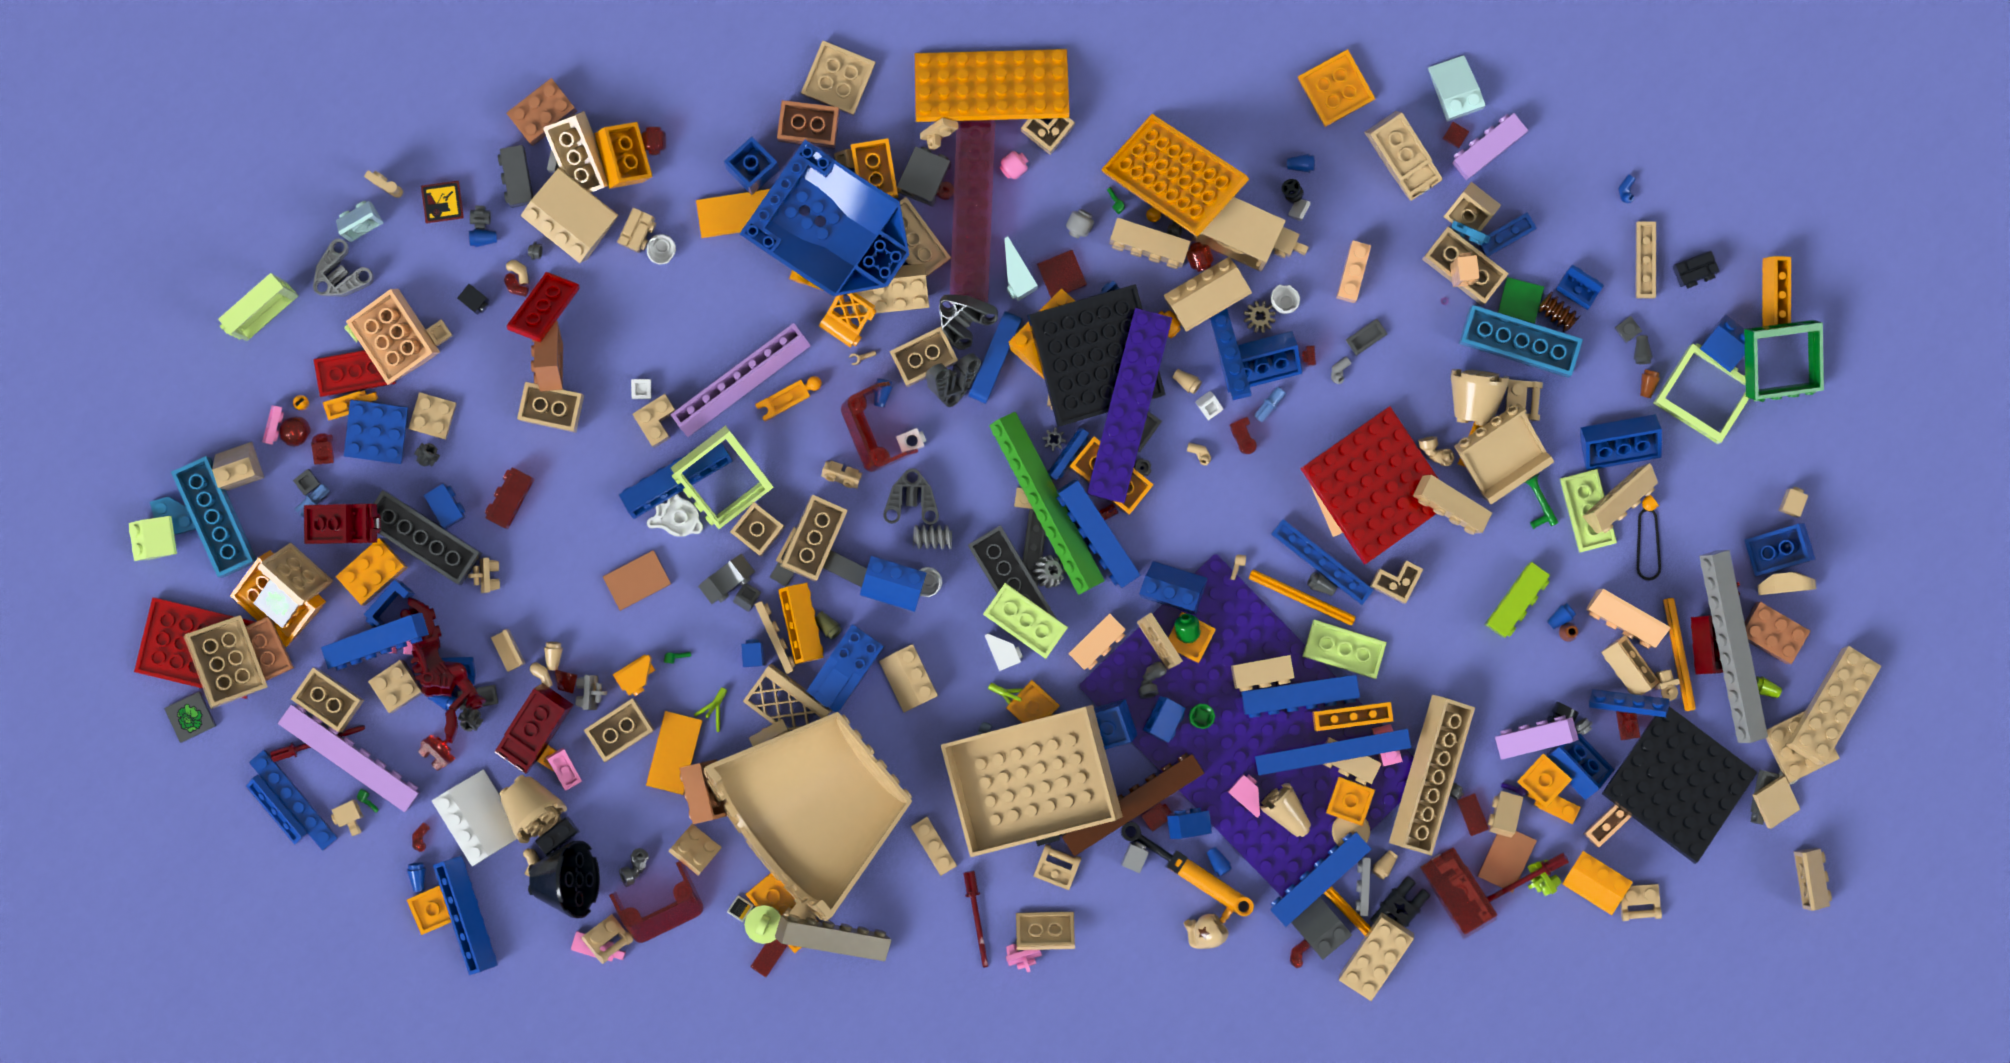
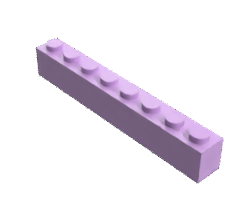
(740, 380)
(349, 758)

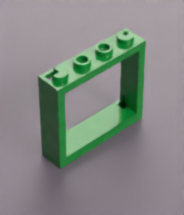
(1815, 357)

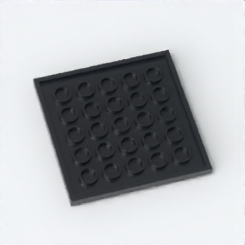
(1083, 350)
(1679, 784)

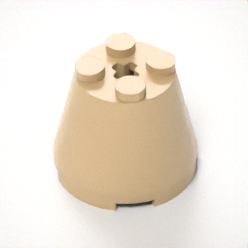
(1477, 395)
(530, 808)

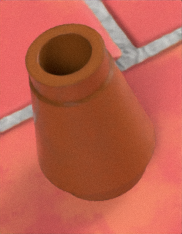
(1649, 383)
(1563, 632)

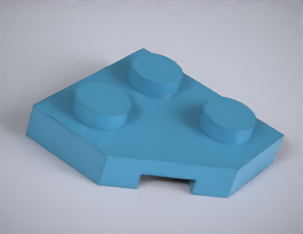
(1475, 235)
(180, 516)

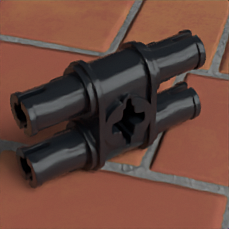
(1398, 896)

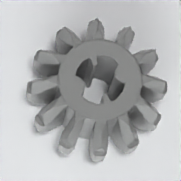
(1048, 571)

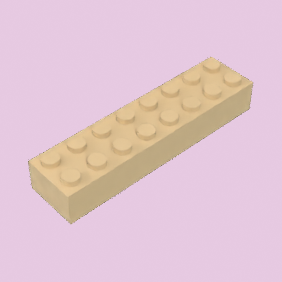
(1432, 775)

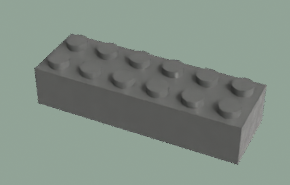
(425, 539)
(1004, 565)

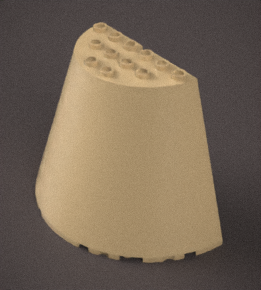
(811, 807)

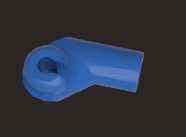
(1624, 189)

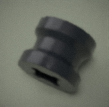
(1292, 185)

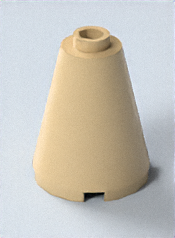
(1286, 810)

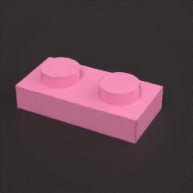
(271, 432)
(564, 769)

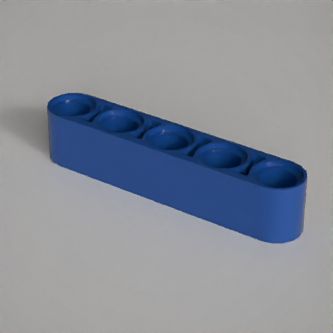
(995, 357)

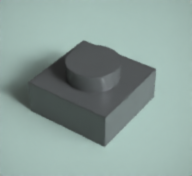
(1628, 329)
(306, 482)

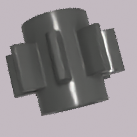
(480, 217)
(1053, 445)
(426, 454)
(470, 719)

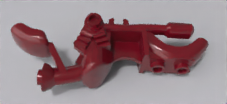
(437, 675)

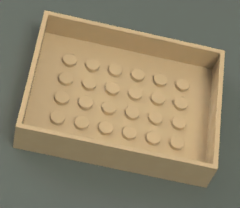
(1031, 781)

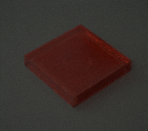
(1062, 273)

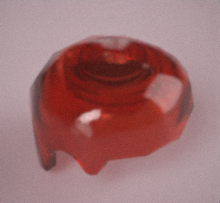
(294, 431)

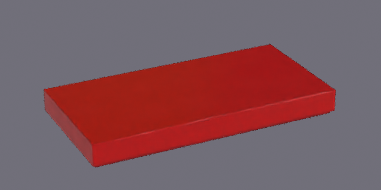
(543, 307)
(347, 373)

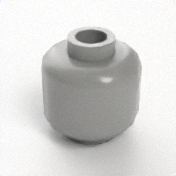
(1080, 223)

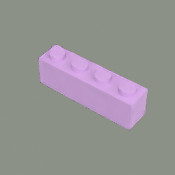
(1490, 146)
(1536, 738)

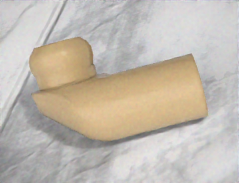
(520, 269)
(1201, 452)
(541, 672)
(531, 857)

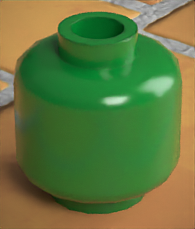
(1187, 628)

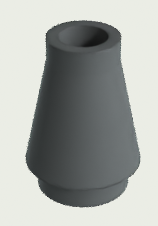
(1642, 350)
(1321, 584)

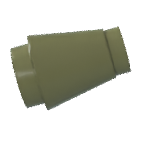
(828, 625)

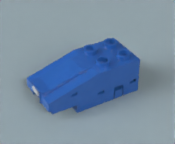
(845, 669)
(1115, 724)

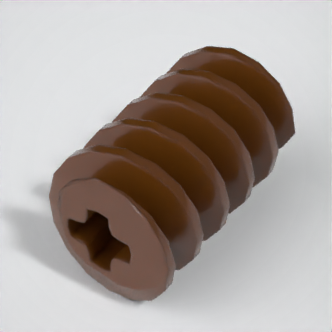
(1558, 312)

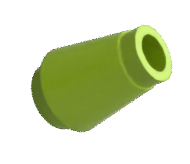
(1768, 688)

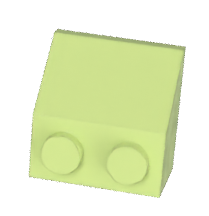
(152, 538)

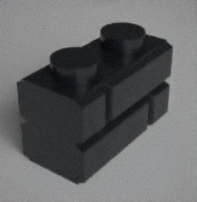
(1696, 269)
(557, 836)

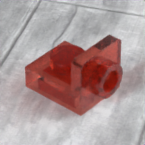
(322, 449)

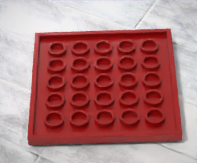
(1371, 484)

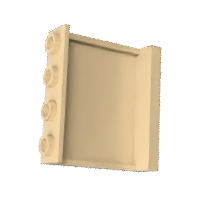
(1503, 454)

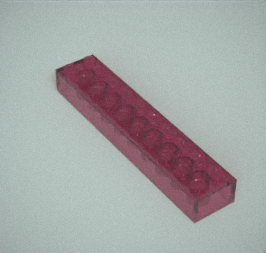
(972, 209)

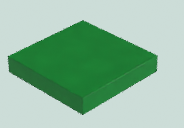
(1520, 300)

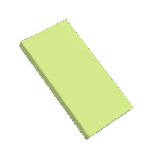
(1581, 494)
(1025, 620)
(1344, 649)

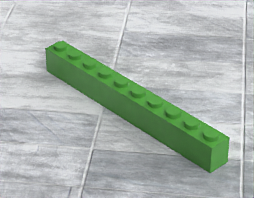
(1042, 497)

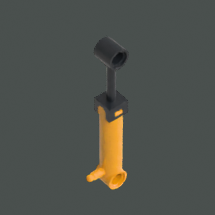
(1195, 875)

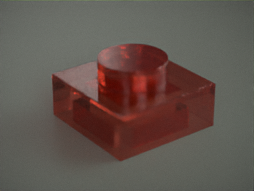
(1455, 135)
(1309, 356)

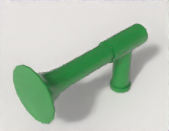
(1549, 515)

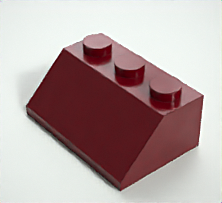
(1705, 646)

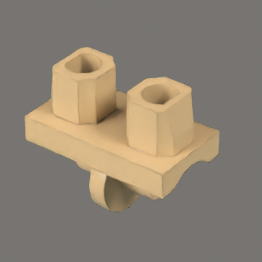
(486, 567)
(1667, 684)

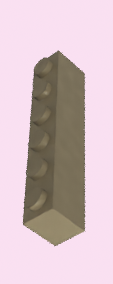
(832, 937)

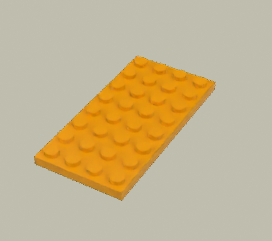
(991, 85)
(1175, 174)

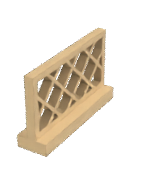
(793, 689)

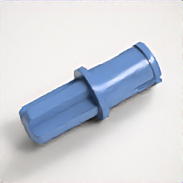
(1269, 404)
(313, 499)

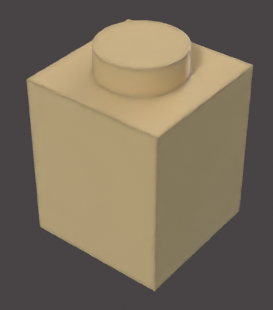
(1793, 502)

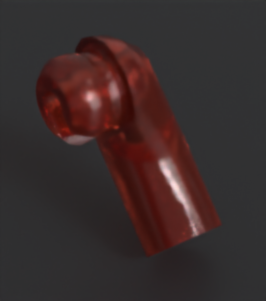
(513, 286)
(417, 837)
(1296, 953)

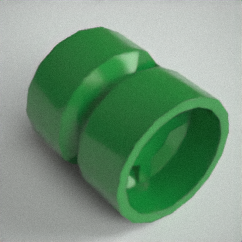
(1201, 716)

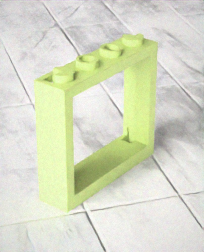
(257, 307)
(1687, 418)
(741, 503)

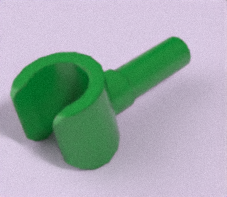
(1119, 205)
(670, 657)
(362, 797)

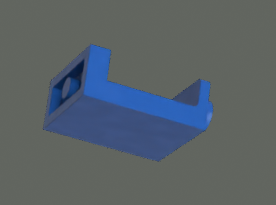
(385, 599)

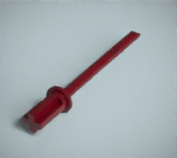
(291, 750)
(1548, 866)
(972, 892)

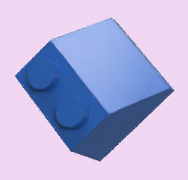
(1725, 343)

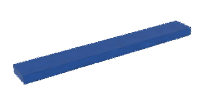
(1333, 752)

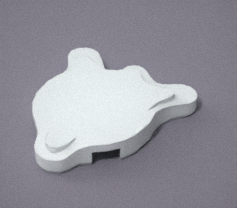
(677, 517)

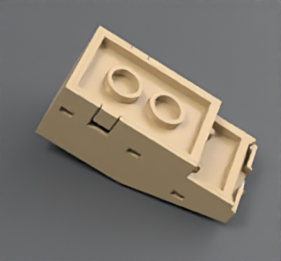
(1403, 155)

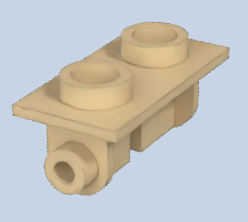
(849, 478)

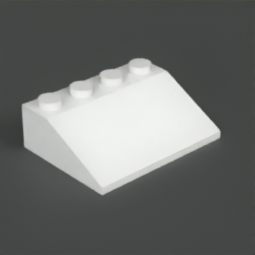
(476, 817)

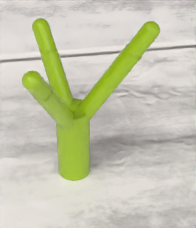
(1006, 693)
(715, 704)

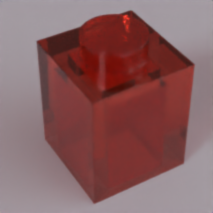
(1156, 816)

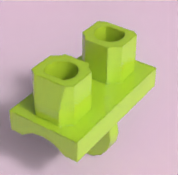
(1543, 882)

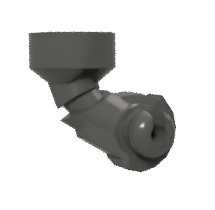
(1147, 688)
(638, 859)

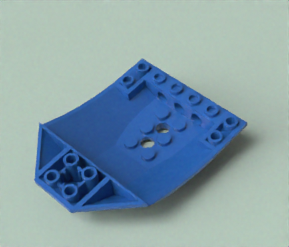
(862, 234)

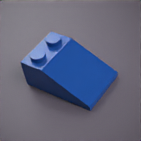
(1779, 549)

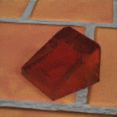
(565, 681)

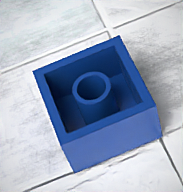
(751, 165)

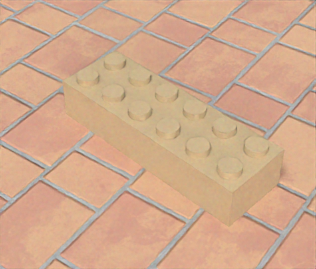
(1833, 705)

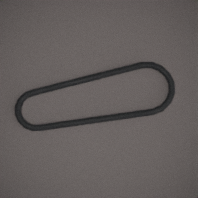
(1638, 546)

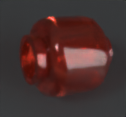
(654, 140)
(1199, 256)

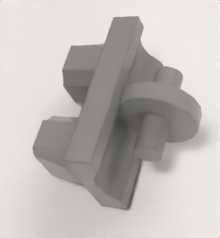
(592, 692)

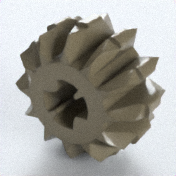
(1259, 309)

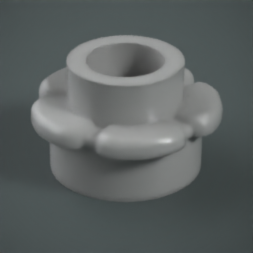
(1583, 726)

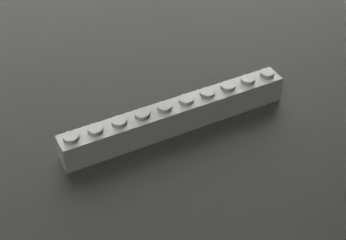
(1733, 646)

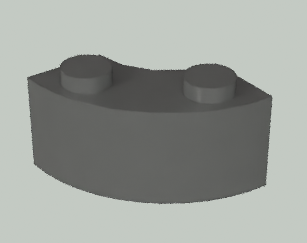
(726, 579)

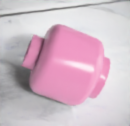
(1014, 165)

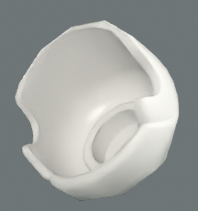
(661, 249)
(1285, 299)
(932, 582)

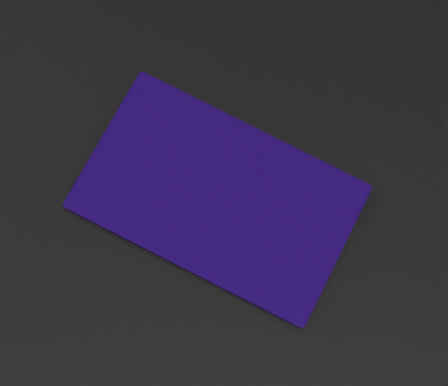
(1228, 748)

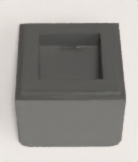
(746, 597)

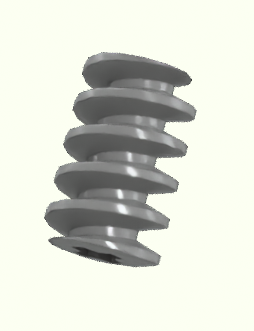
(932, 537)

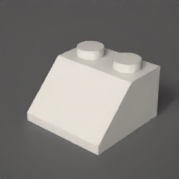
(1003, 652)

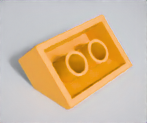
(1597, 883)

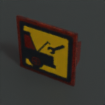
(442, 202)

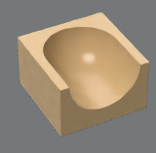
(1243, 233)

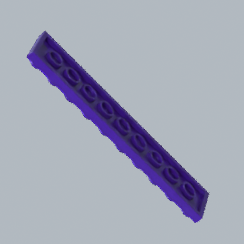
(1129, 405)

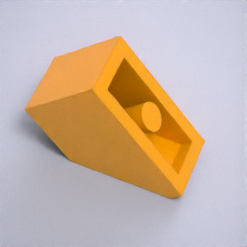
(636, 676)

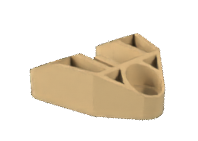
(1786, 583)

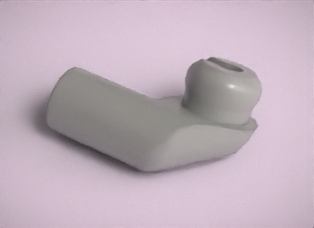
(1337, 370)

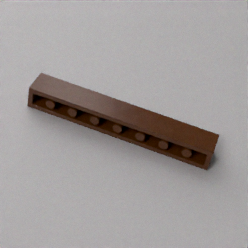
(1139, 800)

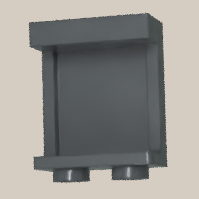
(923, 175)

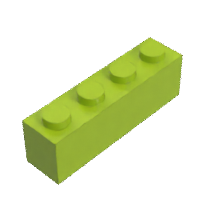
(1517, 599)

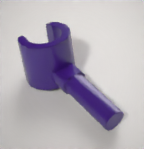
(1520, 790)

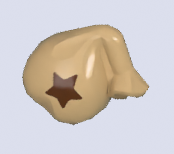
(1206, 932)

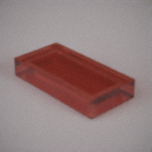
(1472, 814)
(768, 957)

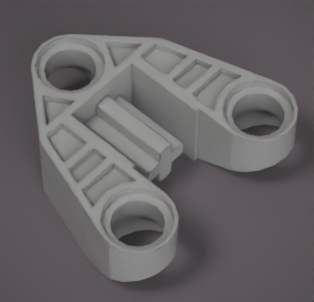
(331, 260)

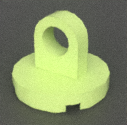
(762, 924)

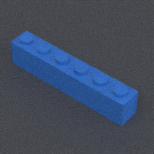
(662, 486)
(1098, 533)
(375, 640)
(1300, 694)
(1320, 879)
(465, 915)

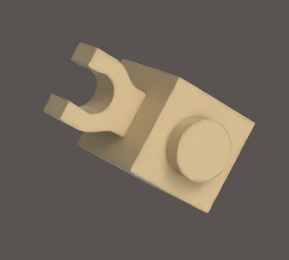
(1287, 243)
(347, 815)

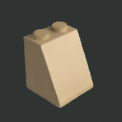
(237, 467)

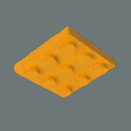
(1336, 88)

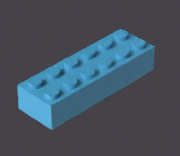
(1520, 341)
(214, 517)

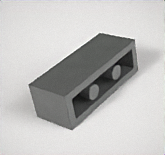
(515, 176)

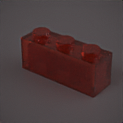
(509, 497)

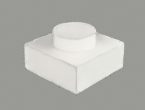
(641, 388)

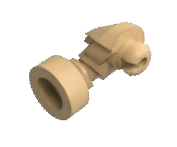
(1442, 456)

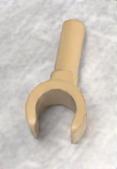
(862, 357)
(1240, 560)

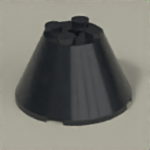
(566, 879)

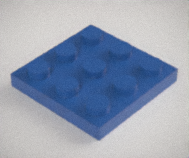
(376, 431)

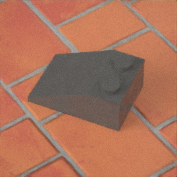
(1321, 928)

